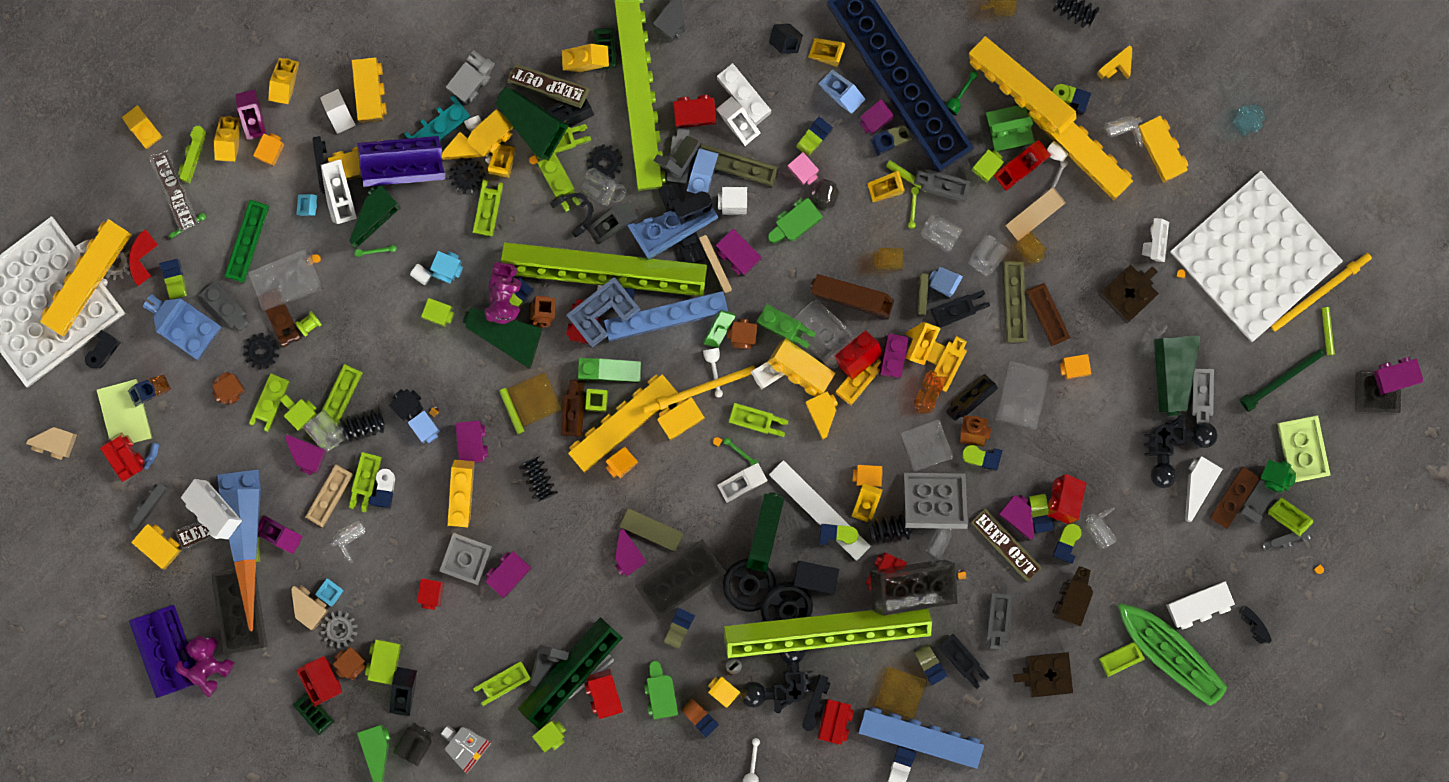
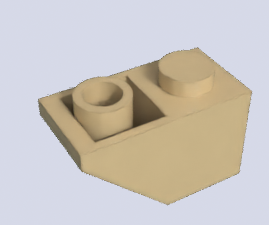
(55, 441)
(306, 609)

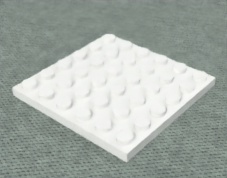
(1256, 256)
(28, 280)

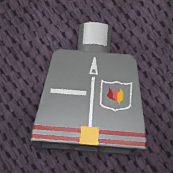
(465, 746)

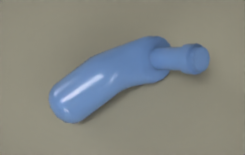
(152, 455)

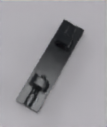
(691, 245)

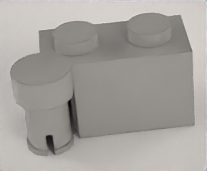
(471, 78)

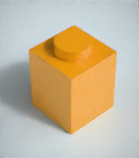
(269, 149)
(1075, 366)
(868, 475)

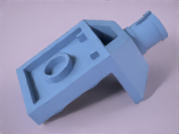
(183, 325)

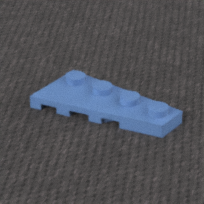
(662, 232)

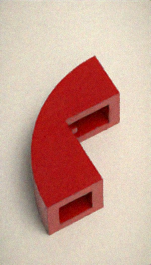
(1022, 165)
(141, 246)

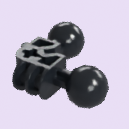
(1164, 474)
(754, 694)

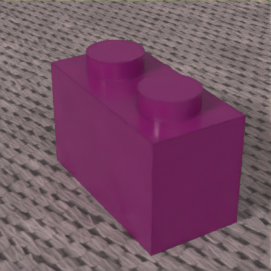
(738, 253)
(894, 356)
(1398, 376)
(470, 441)
(508, 574)

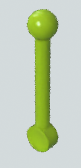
(914, 191)

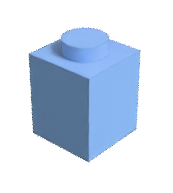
(424, 427)

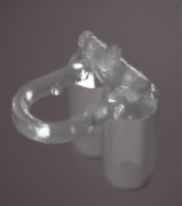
(1124, 125)
(601, 188)
(941, 232)
(988, 255)
(324, 431)
(1099, 530)
(347, 535)
(939, 542)

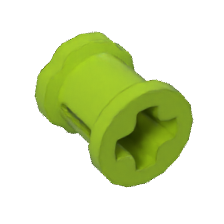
(308, 323)

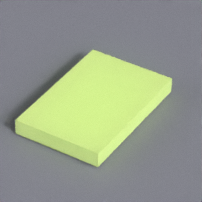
(121, 414)
(1304, 448)

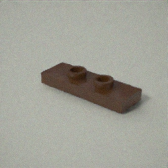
(1048, 314)
(1234, 497)

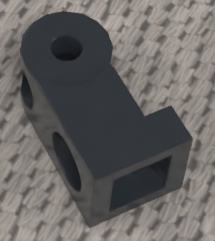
(693, 207)
(103, 351)

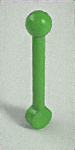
(201, 216)
(359, 253)
(727, 441)

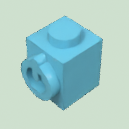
(446, 267)

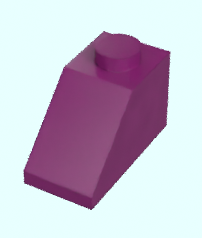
(250, 114)
(876, 118)
(305, 455)
(1019, 515)
(279, 534)
(627, 555)

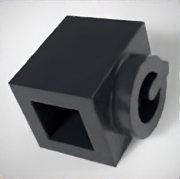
(406, 404)

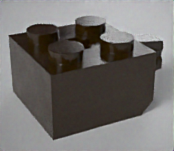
(1141, 290)
(1074, 598)
(1039, 684)

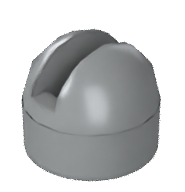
(737, 669)

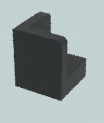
(785, 38)

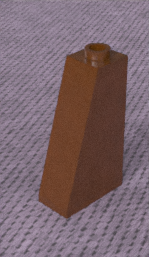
(852, 296)

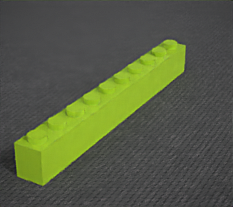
(638, 94)
(602, 267)
(824, 632)

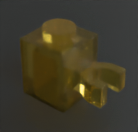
(1001, 7)
(1031, 248)
(889, 259)

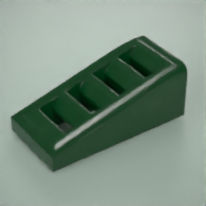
(612, 64)
(329, 720)

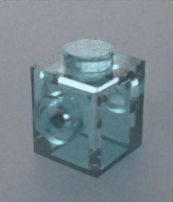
(1249, 119)

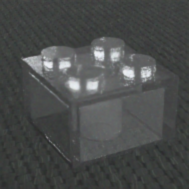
(926, 446)

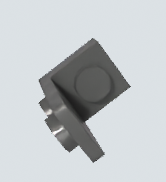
(680, 161)
(1257, 503)
(545, 663)

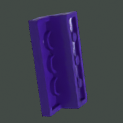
(400, 161)
(161, 648)

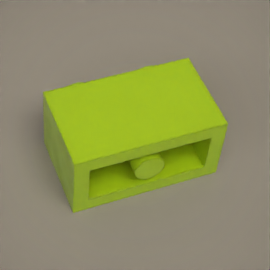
(384, 661)

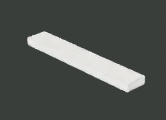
(814, 505)

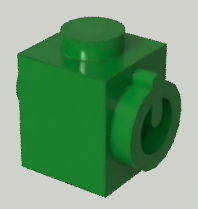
(1278, 476)

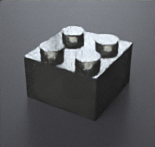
(1369, 399)

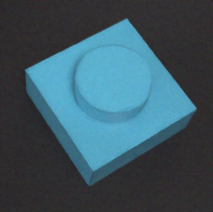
(306, 205)
(329, 592)

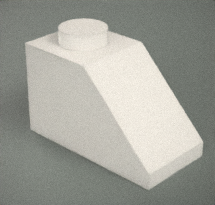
(738, 120)
(742, 482)

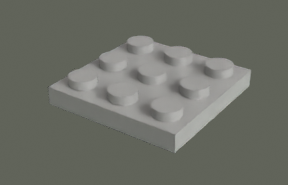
(935, 500)

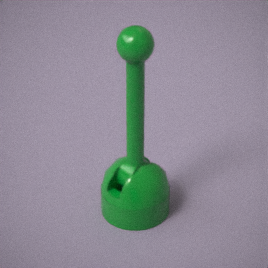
(953, 103)

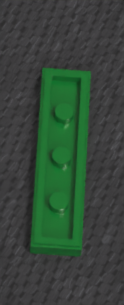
(247, 241)

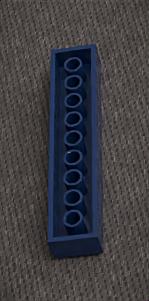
(902, 80)

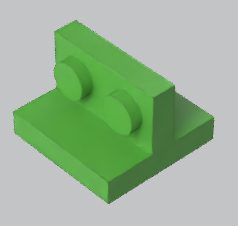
(1010, 128)

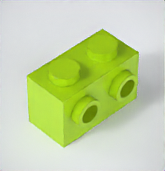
(550, 736)

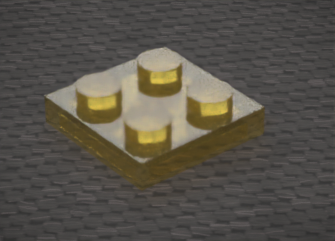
(534, 399)
(900, 692)

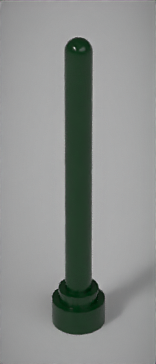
(1250, 401)

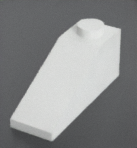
(337, 192)
(1200, 481)

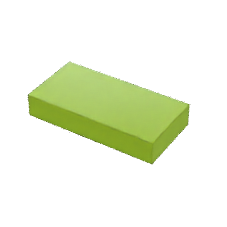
(1290, 516)
(1121, 659)

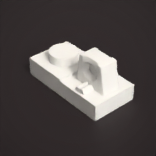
(1157, 248)
(765, 375)

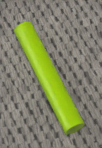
(903, 173)
(1328, 331)
(511, 411)

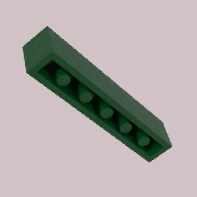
(570, 673)

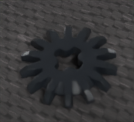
(611, 156)
(472, 182)
(266, 344)

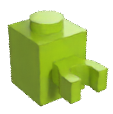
(299, 413)

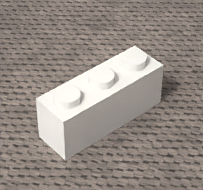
(744, 94)
(733, 200)
(211, 509)
(1200, 605)

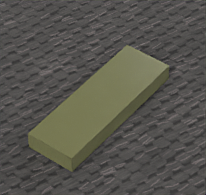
(651, 530)

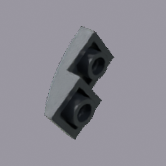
(1259, 630)

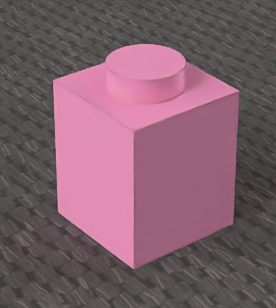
(803, 169)

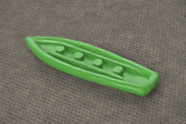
(1172, 654)

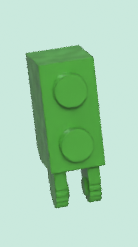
(796, 222)
(784, 326)
(661, 693)

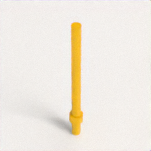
(1352, 268)
(663, 402)

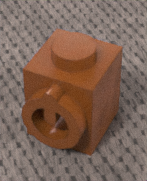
(542, 311)
(742, 334)
(227, 388)
(975, 431)
(349, 663)

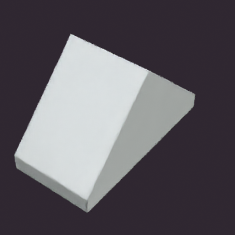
(337, 111)

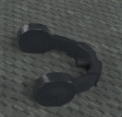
(583, 226)

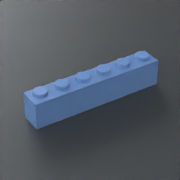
(666, 316)
(920, 738)

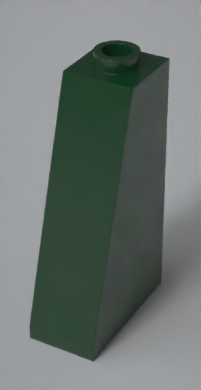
(533, 123)
(513, 338)
(1175, 371)
(765, 532)

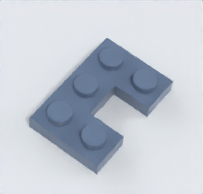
(608, 296)

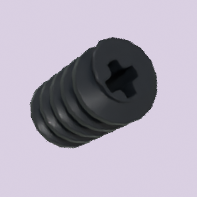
(1078, 10)
(363, 425)
(537, 478)
(888, 529)

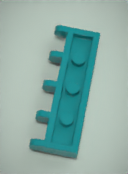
(444, 123)

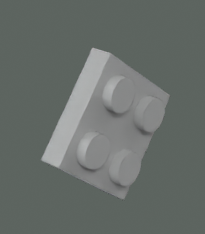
(465, 558)

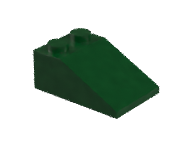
(375, 212)

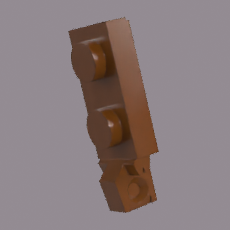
(573, 409)

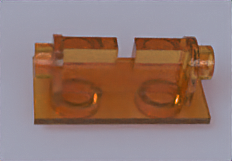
(926, 400)

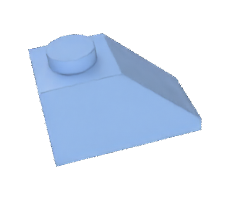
(842, 91)
(702, 171)
(944, 281)

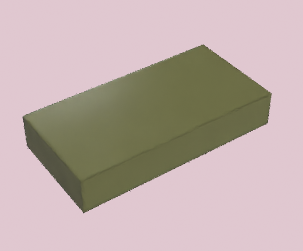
(922, 294)

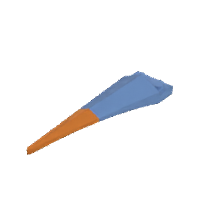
(243, 495)

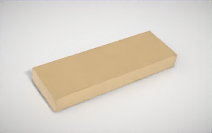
(1035, 214)
(715, 264)
(329, 495)

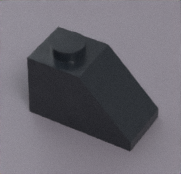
(403, 691)

